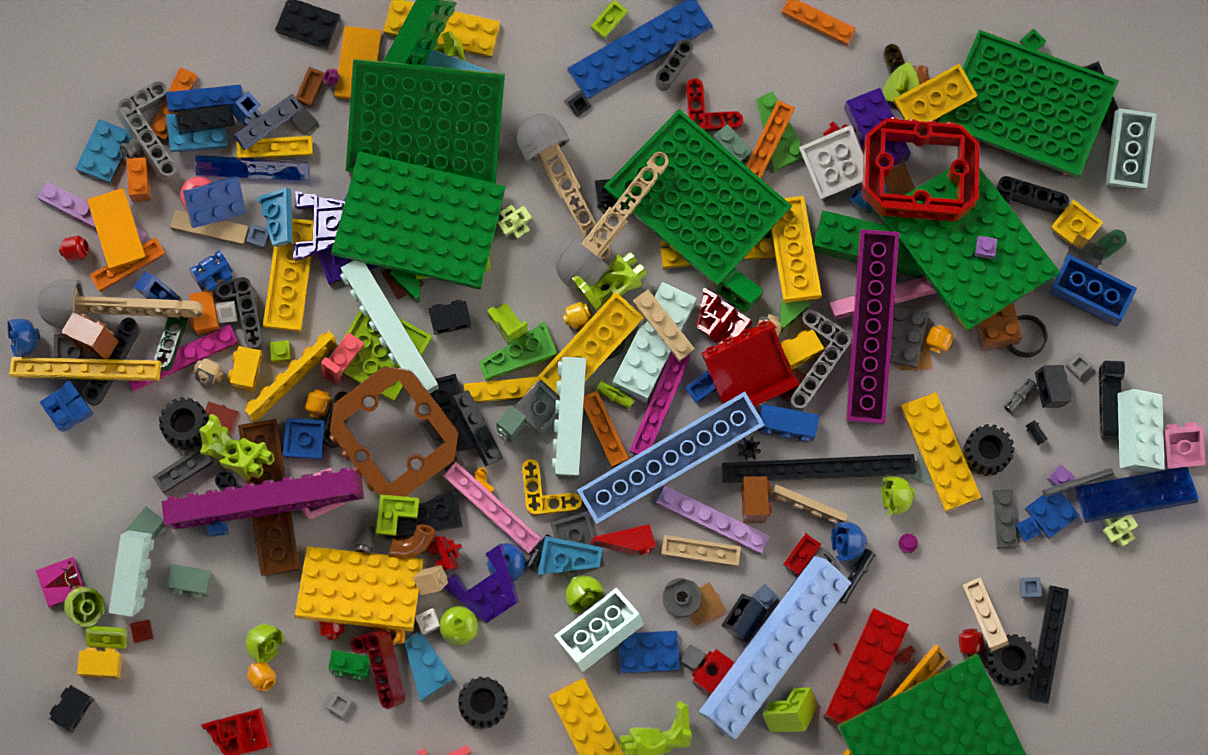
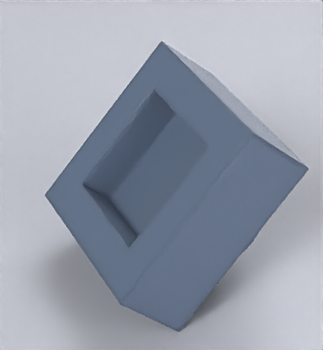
(258, 236)
(1030, 587)
(765, 596)

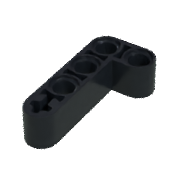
(1031, 199)
(1109, 386)

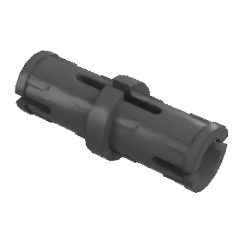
(1020, 396)

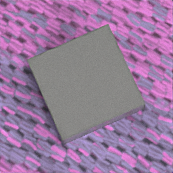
(1079, 365)
(339, 704)

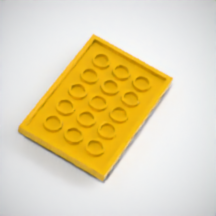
(358, 589)

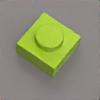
(280, 351)

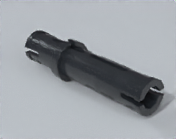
(858, 571)

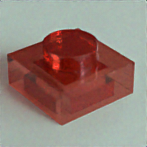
(142, 631)
(905, 656)

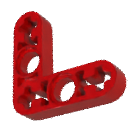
(706, 117)

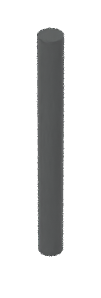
(1078, 482)

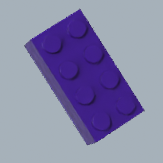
(866, 113)

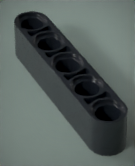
(118, 353)

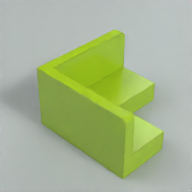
(507, 322)
(391, 508)
(791, 714)

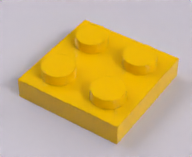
(1076, 221)

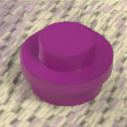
(331, 77)
(908, 543)

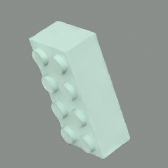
(1131, 149)
(1141, 431)
(131, 573)
(599, 630)

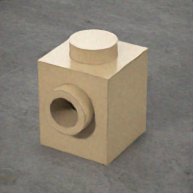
(430, 580)

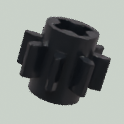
(748, 454)

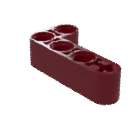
(383, 664)

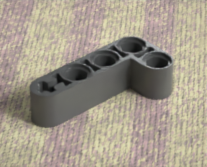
(245, 314)

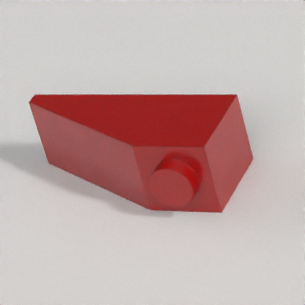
(630, 541)

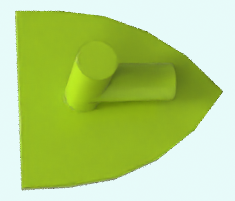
(900, 82)

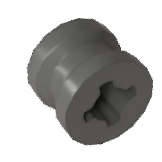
(131, 149)

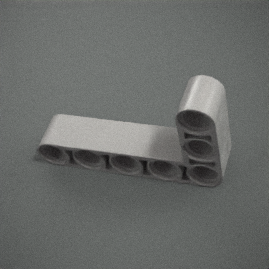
(145, 130)
(823, 362)

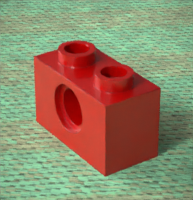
(713, 659)

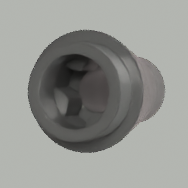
(365, 540)

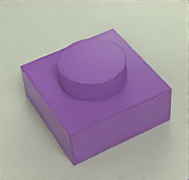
(985, 247)
(1060, 476)

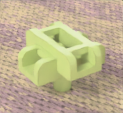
(516, 220)
(1121, 527)

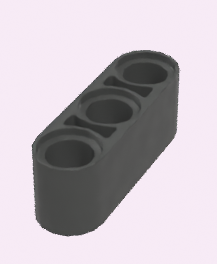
(675, 56)

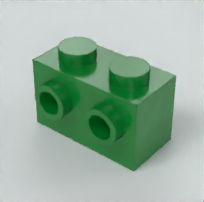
(740, 291)
(349, 664)

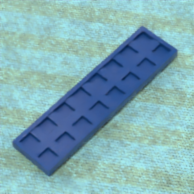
(639, 48)

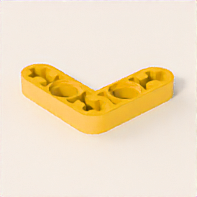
(544, 500)

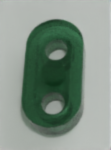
(1108, 243)

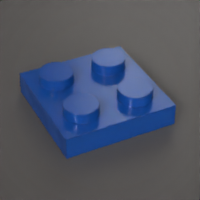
(304, 438)
(1052, 513)

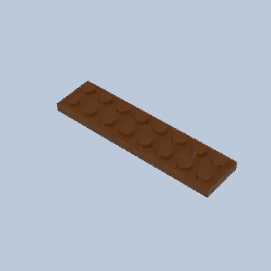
(272, 532)

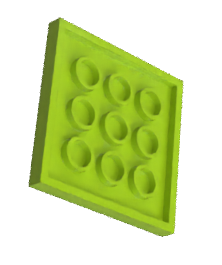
(374, 356)

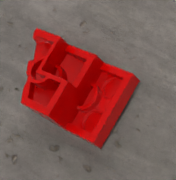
(719, 319)
(240, 732)

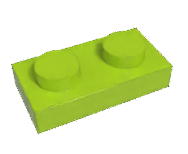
(609, 19)
(106, 637)

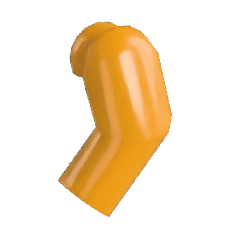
(481, 476)

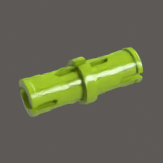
(615, 395)

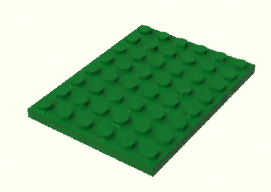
(1033, 103)
(426, 116)
(703, 201)
(418, 220)
(946, 256)
(939, 716)

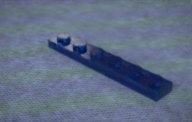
(252, 168)

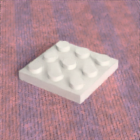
(834, 161)

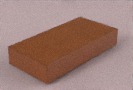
(310, 87)

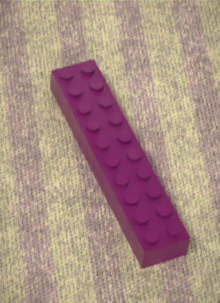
(872, 327)
(262, 499)

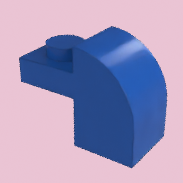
(246, 109)

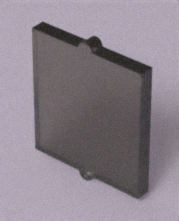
(1086, 251)

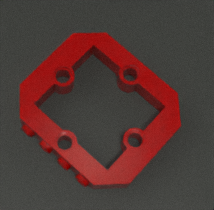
(936, 134)

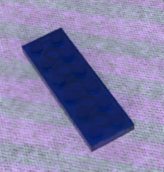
(1136, 494)

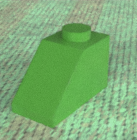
(791, 312)

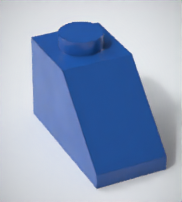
(154, 288)

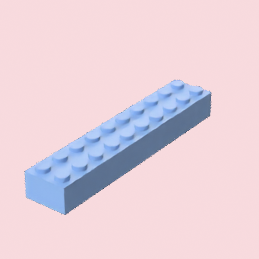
(670, 457)
(775, 647)

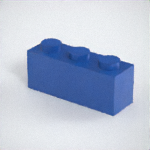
(788, 423)

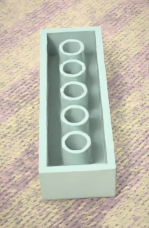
(648, 352)
(570, 416)

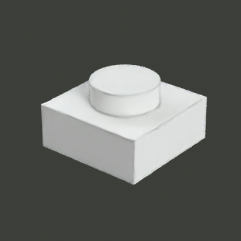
(226, 311)
(428, 621)

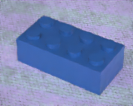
(1092, 290)

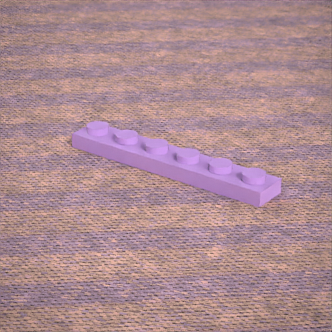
(71, 205)
(712, 519)

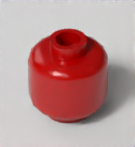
(74, 248)
(330, 629)
(971, 642)

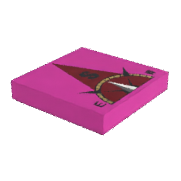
(59, 580)

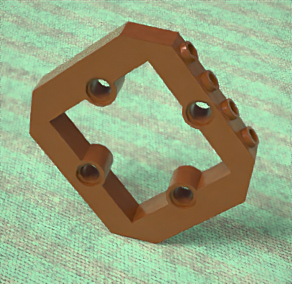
(412, 477)

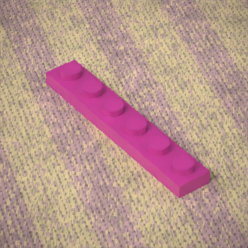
(195, 351)
(659, 404)

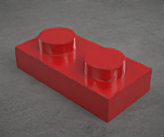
(802, 554)

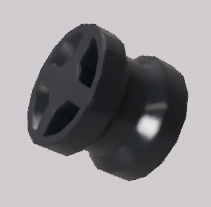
(223, 478)

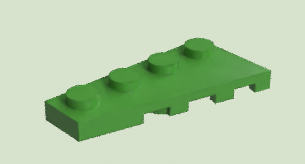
(788, 148)
(520, 353)

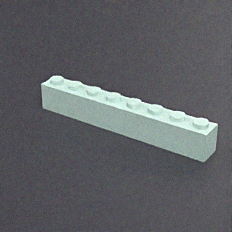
(385, 322)

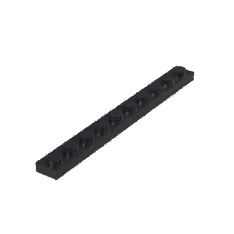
(820, 468)

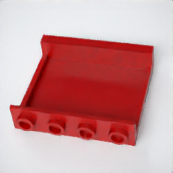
(751, 365)

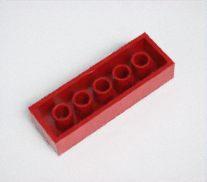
(866, 667)

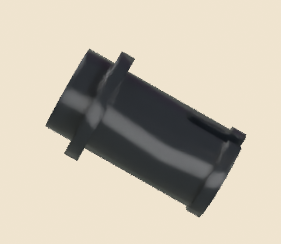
(1036, 432)

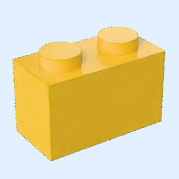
(802, 348)
(245, 369)
(99, 663)

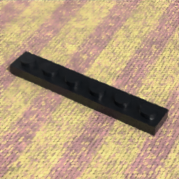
(1048, 644)

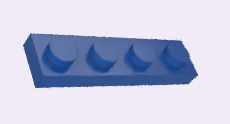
(203, 98)

